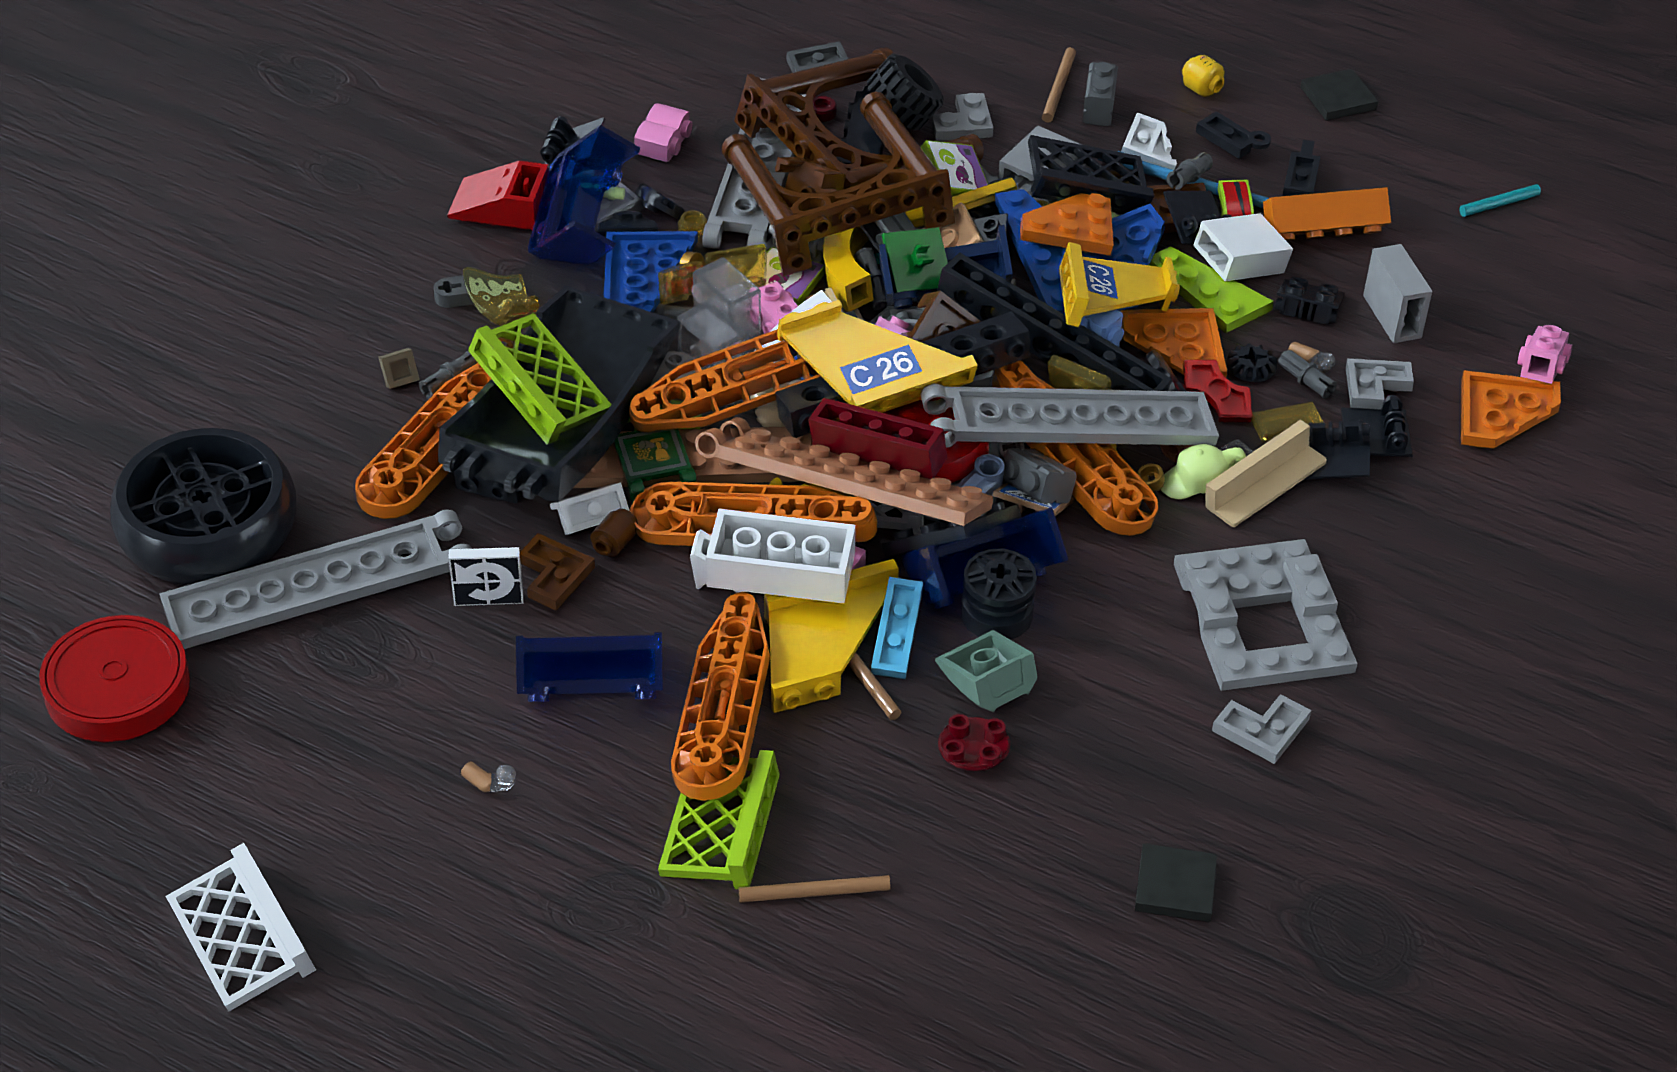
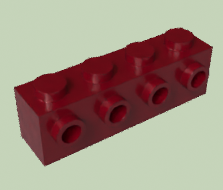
(878, 437)

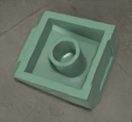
(990, 670)

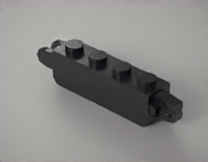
(859, 131)

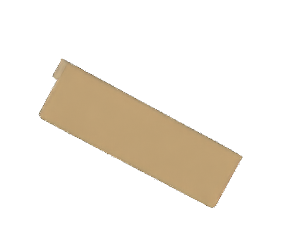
(1263, 475)

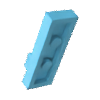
(897, 628)

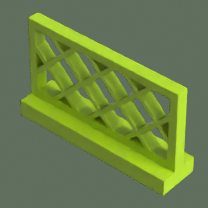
(521, 386)
(748, 832)

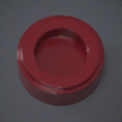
(824, 108)

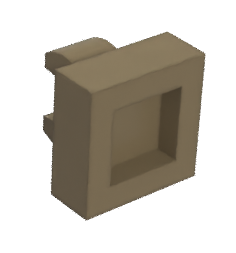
(399, 368)

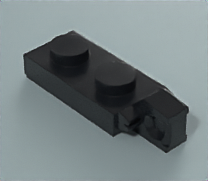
(1302, 171)

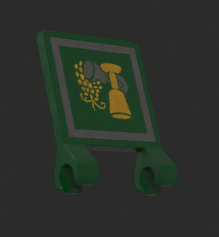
(651, 457)

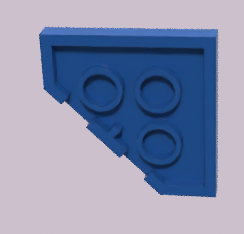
(1136, 236)

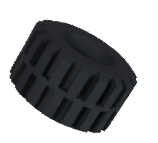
(908, 88)

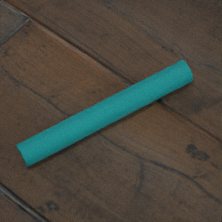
(1500, 200)

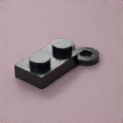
(1231, 136)

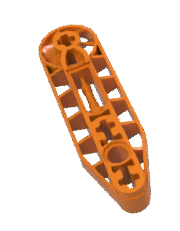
(725, 382)
(411, 456)
(1104, 480)
(676, 519)
(703, 754)

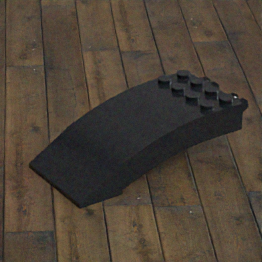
(614, 348)

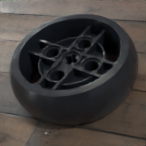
(191, 504)

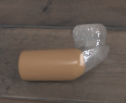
(1324, 361)
(489, 782)

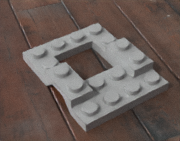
(1259, 577)

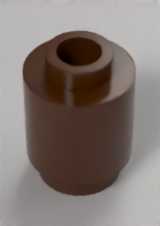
(614, 532)

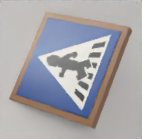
(1016, 496)

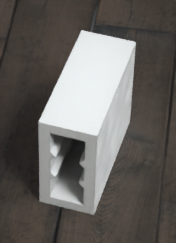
(1242, 247)

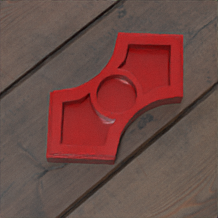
(1228, 399)

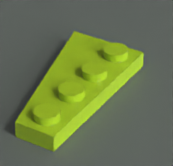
(1204, 288)

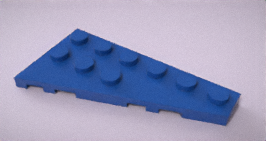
(638, 259)
(1038, 259)

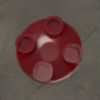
(974, 742)

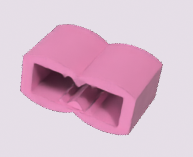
(663, 132)

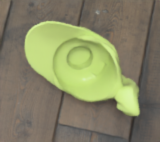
(1196, 468)

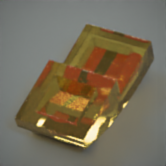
(677, 282)

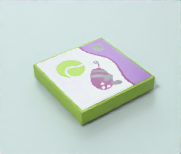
(960, 161)
(799, 283)

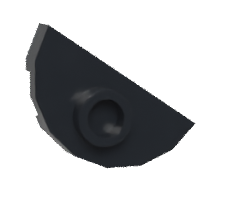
(656, 201)
(627, 222)

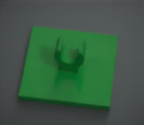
(915, 258)

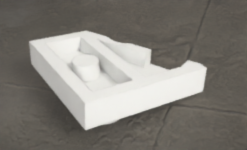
(1149, 140)

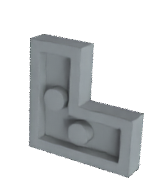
(971, 118)
(1370, 377)
(1266, 734)

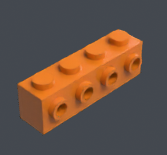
(1329, 212)

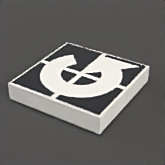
(486, 576)

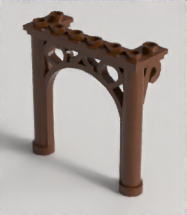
(765, 106)
(848, 208)

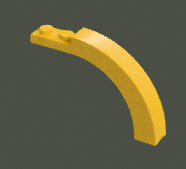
(843, 274)

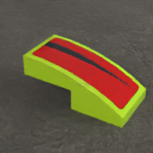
(1235, 197)

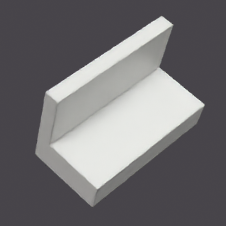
(589, 507)

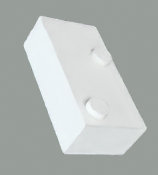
(780, 555)

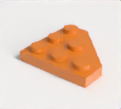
(1077, 219)
(1175, 334)
(1503, 407)

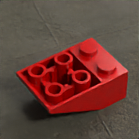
(502, 195)

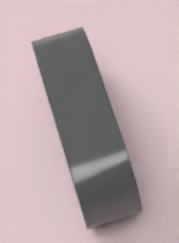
(451, 292)

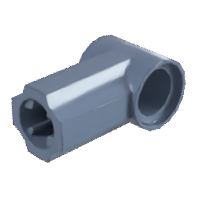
(986, 474)

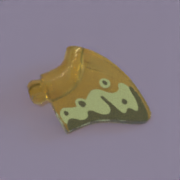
(498, 295)

